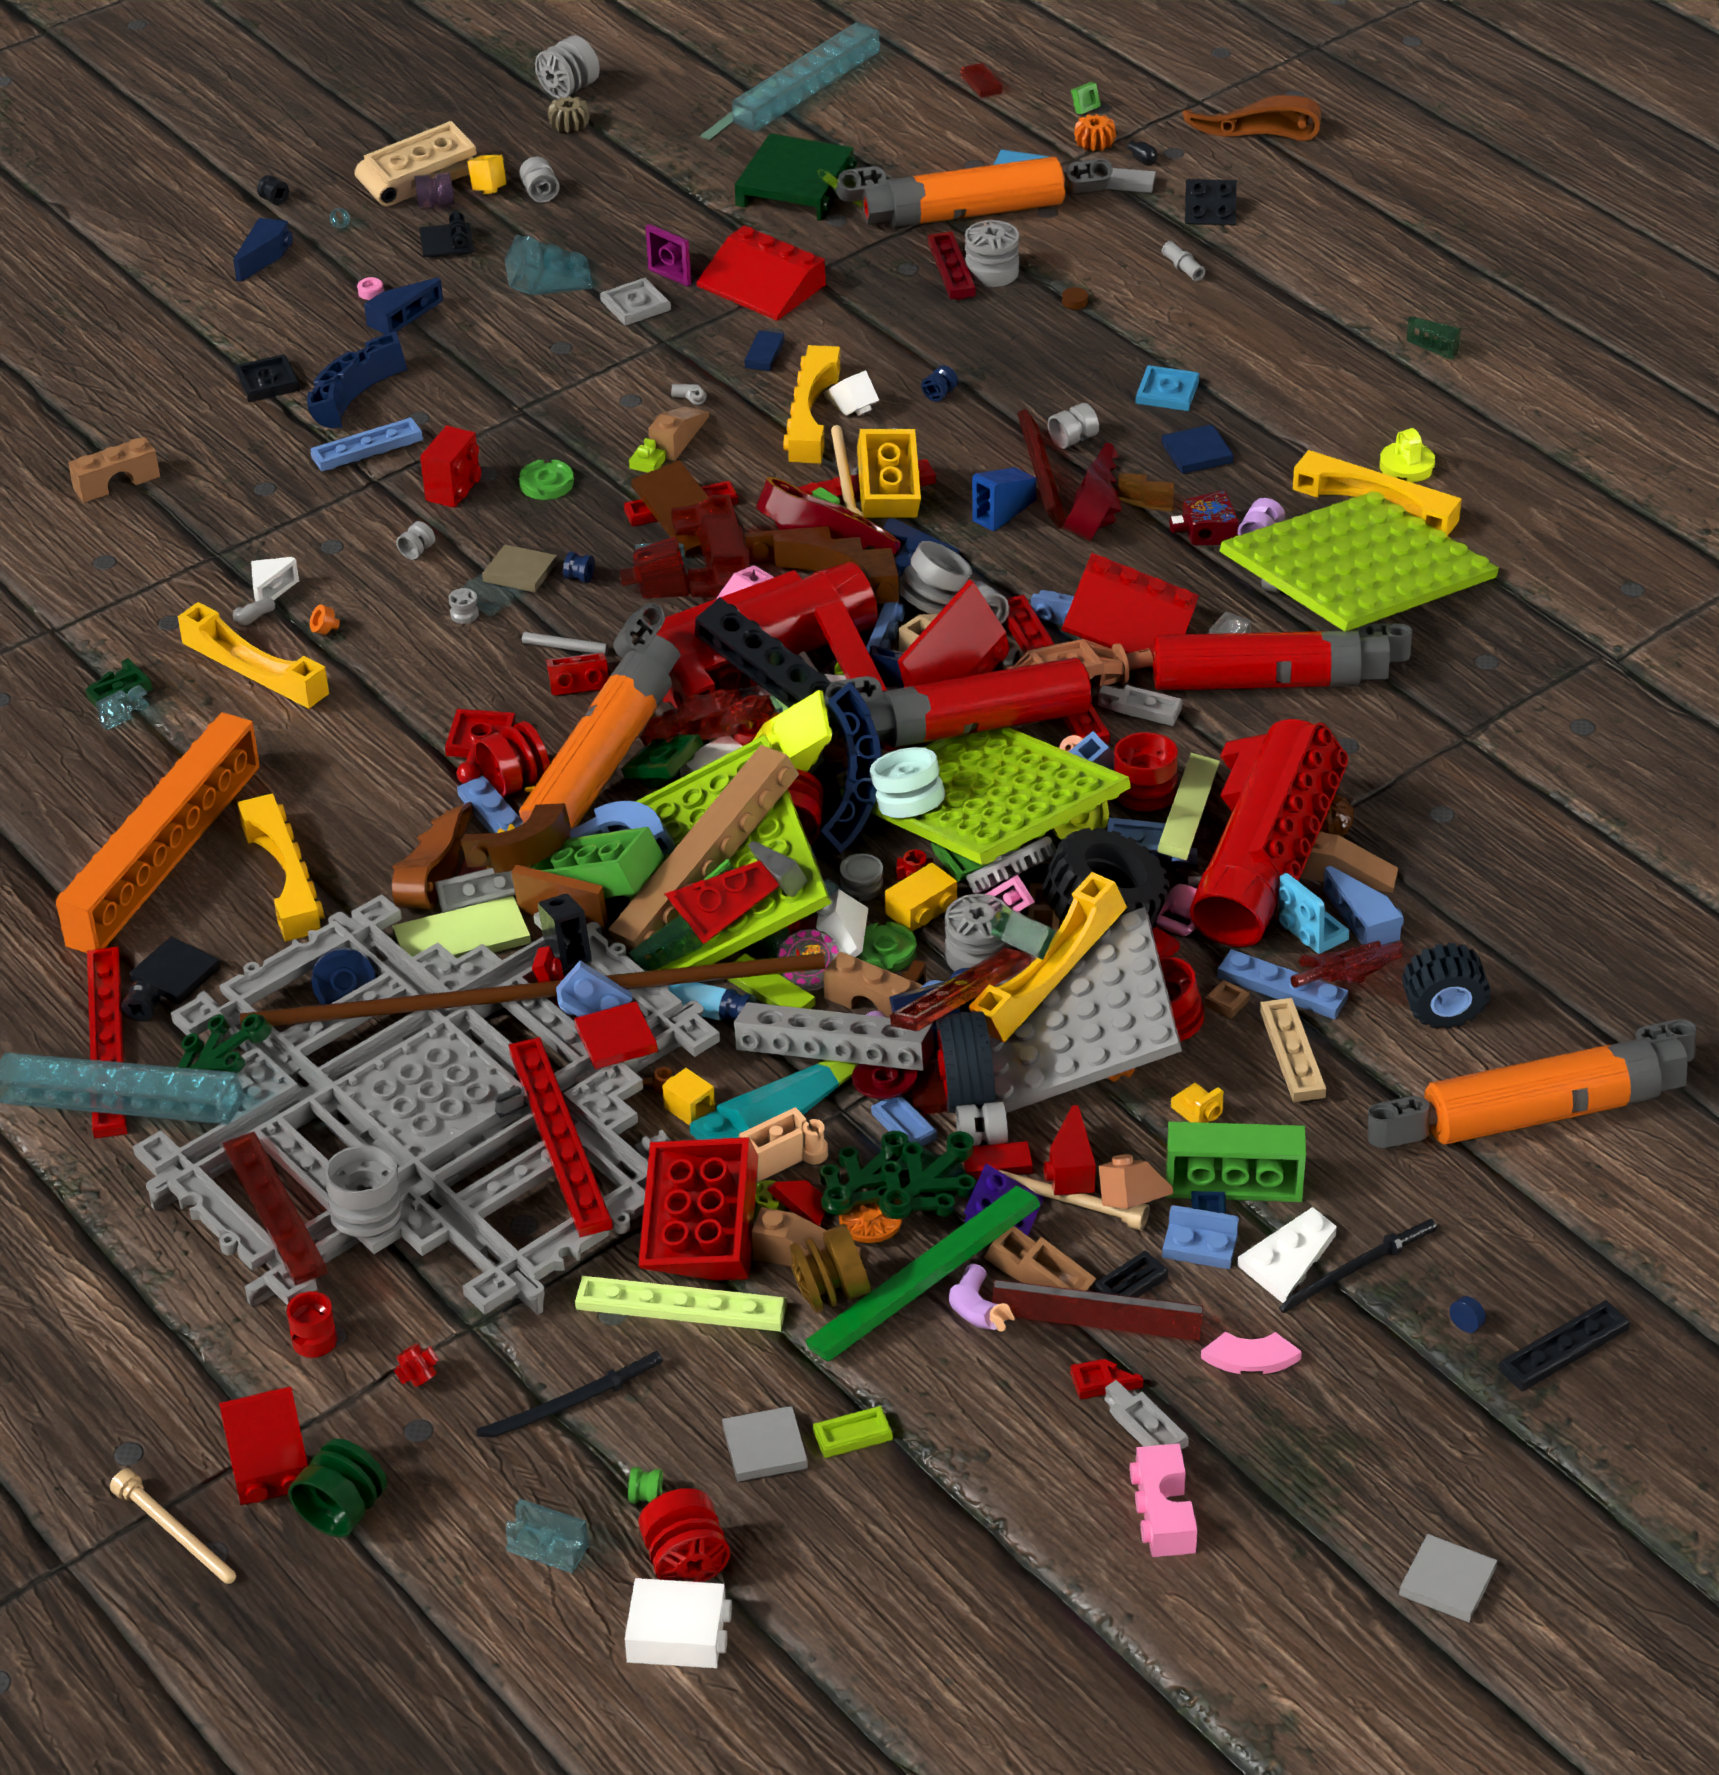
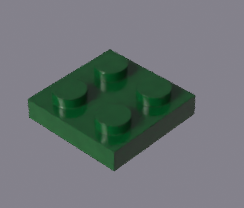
(662, 758)

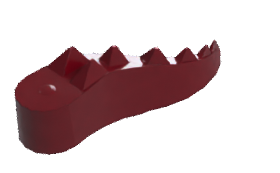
(1095, 497)
(796, 509)

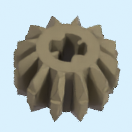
(568, 114)

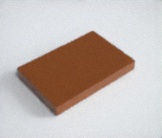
(537, 885)

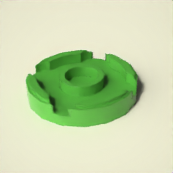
(546, 480)
(889, 946)

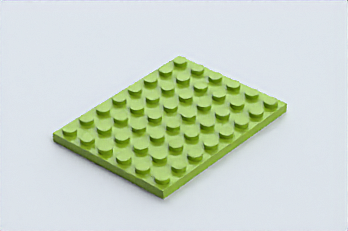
(1359, 560)
(1006, 792)
(683, 804)

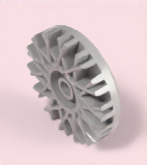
(1011, 864)

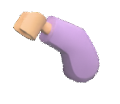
(970, 1305)

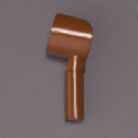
(661, 1075)

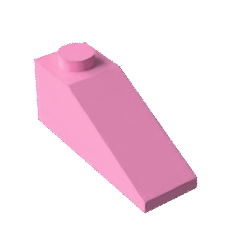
(1013, 893)

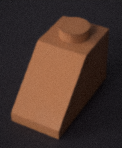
(1130, 1183)

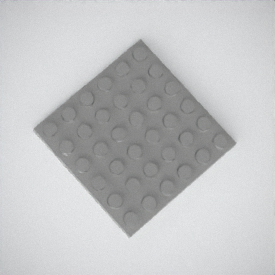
(1094, 1023)

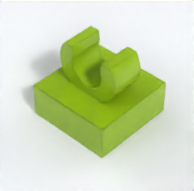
(647, 457)

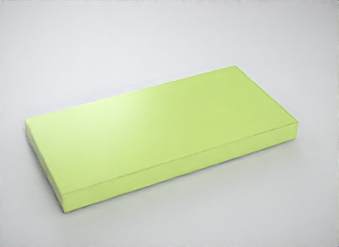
(491, 923)

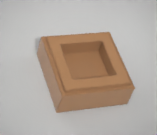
(1227, 999)

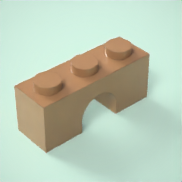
(92, 472)
(850, 979)

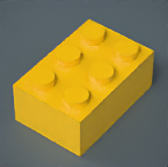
(888, 473)

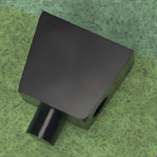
(561, 919)

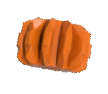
(1095, 132)

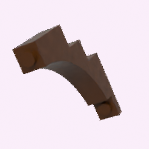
(816, 551)

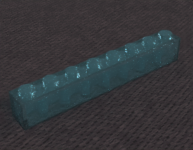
(805, 76)
(120, 1088)

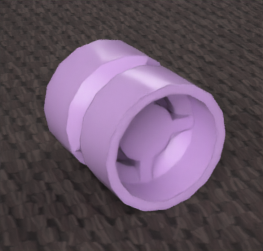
(1261, 514)

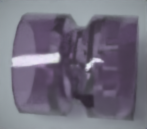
(434, 190)

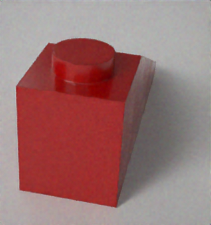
(1071, 1160)

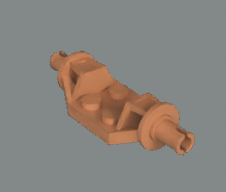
(1102, 663)

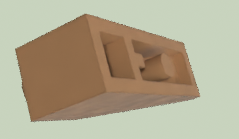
(676, 429)
(1351, 860)
(779, 1229)

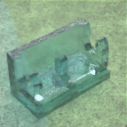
(547, 1536)

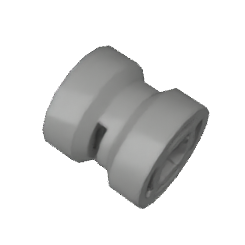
(412, 543)

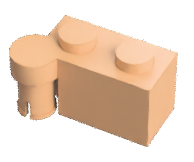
(786, 1142)

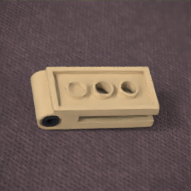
(392, 169)

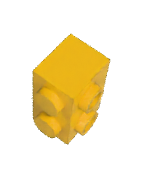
(920, 897)

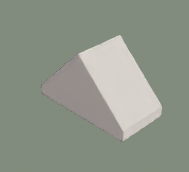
(273, 577)

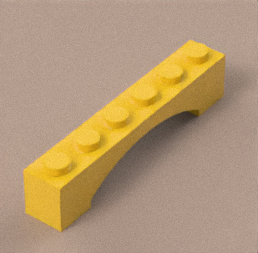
(804, 436)
(1326, 475)
(207, 633)
(264, 825)
(1092, 912)

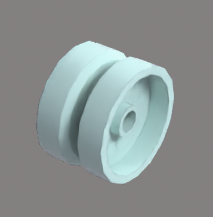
(907, 782)

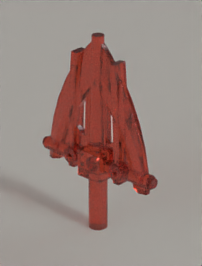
(1347, 964)

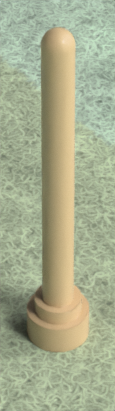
(843, 469)
(1134, 1217)
(129, 1487)

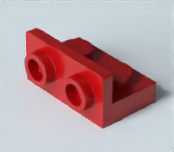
(577, 673)

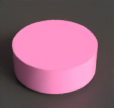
(369, 288)

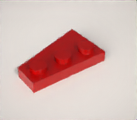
(721, 900)

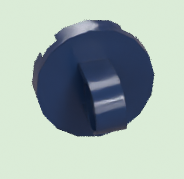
(340, 973)

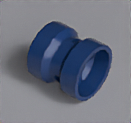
(939, 383)

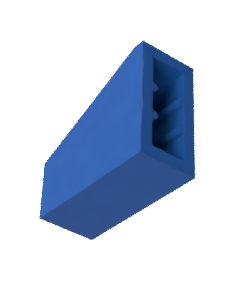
(1001, 496)

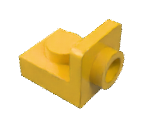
(1197, 1104)

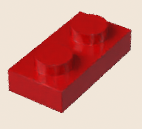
(547, 968)

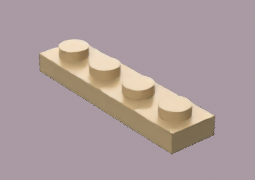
(1292, 1050)

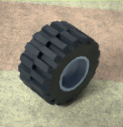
(1446, 985)

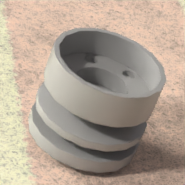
(567, 66)
(992, 253)
(933, 577)
(969, 930)
(363, 1190)

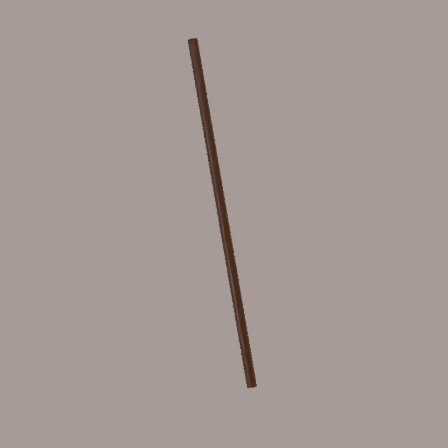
(536, 990)

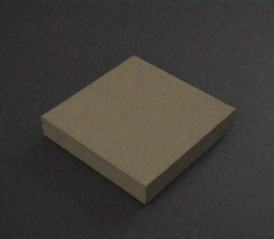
(519, 568)

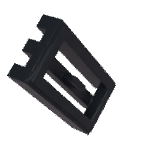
(1135, 1282)

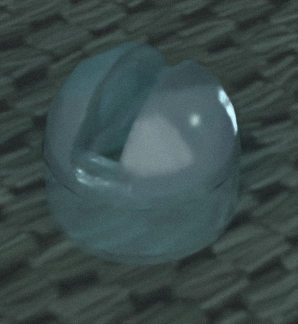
(334, 219)

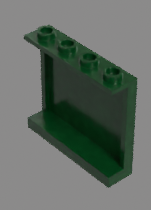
(788, 172)

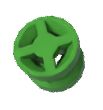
(644, 1485)

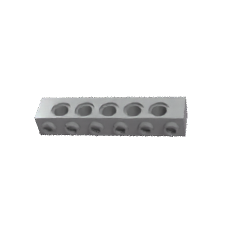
(832, 1036)

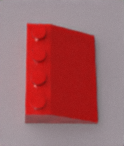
(763, 273)
(1126, 606)
(957, 643)
(700, 1208)

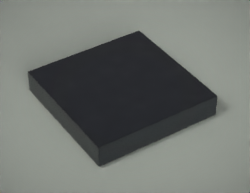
(266, 378)
(176, 969)

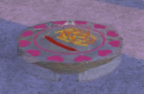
(805, 943)

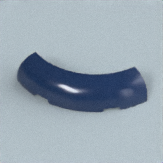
(351, 375)
(861, 750)

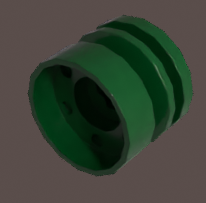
(337, 1487)

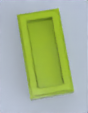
(852, 1432)

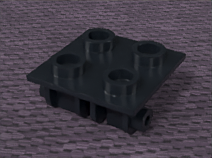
(1210, 202)
(447, 239)

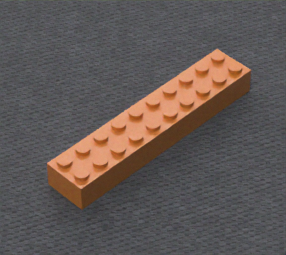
(158, 834)

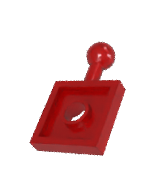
(465, 732)

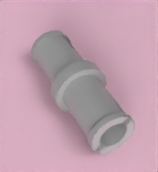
(1183, 260)

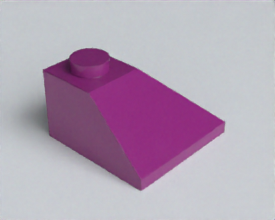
(668, 255)

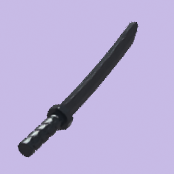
(1391, 1244)
(612, 1379)

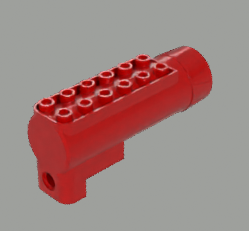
(782, 609)
(1278, 805)

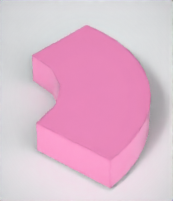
(1260, 1354)

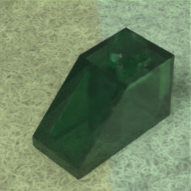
(1022, 931)

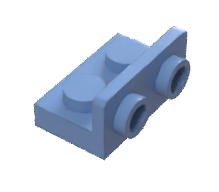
(1051, 606)
(589, 991)
(1201, 1237)

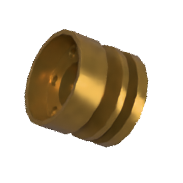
(829, 1268)

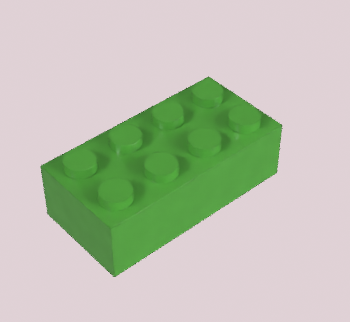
(612, 859)
(1236, 1159)

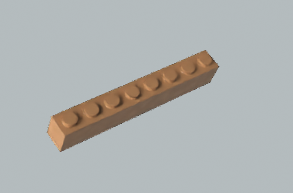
(708, 843)

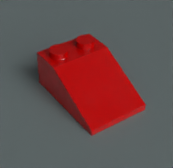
(263, 1443)

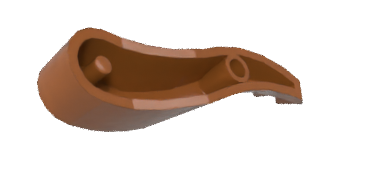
(1276, 115)
(431, 861)

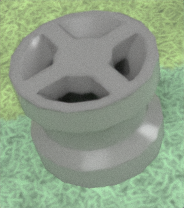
(463, 606)

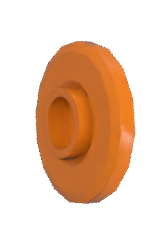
(869, 1224)

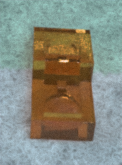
(1146, 494)

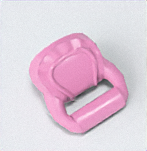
(1178, 903)

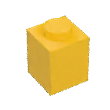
(487, 173)
(688, 1096)

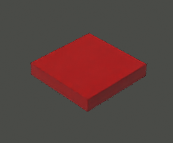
(615, 1035)

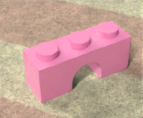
(1167, 1524)

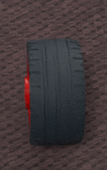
(965, 1059)

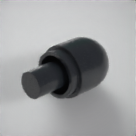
(1143, 152)

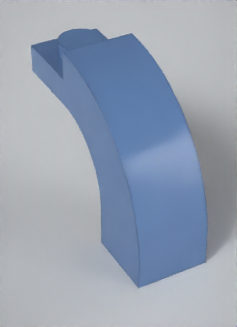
(626, 816)

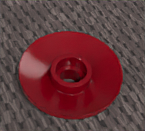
(882, 1081)

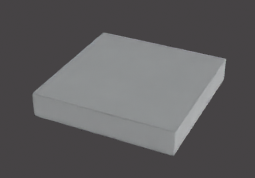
(635, 301)
(764, 1443)
(1448, 1577)

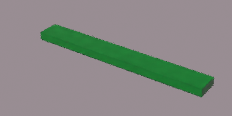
(922, 1273)

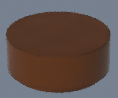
(1075, 298)

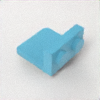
(1306, 916)

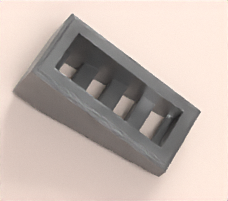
(782, 868)

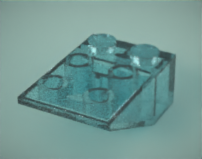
(545, 268)

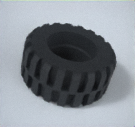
(1113, 857)

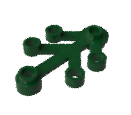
(254, 1028)
(842, 1198)
(900, 1202)

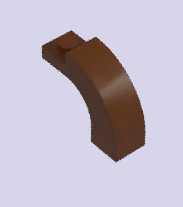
(522, 846)

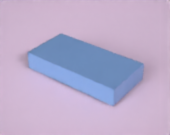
(900, 1115)

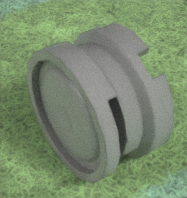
(862, 876)

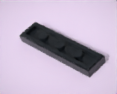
(1563, 1345)

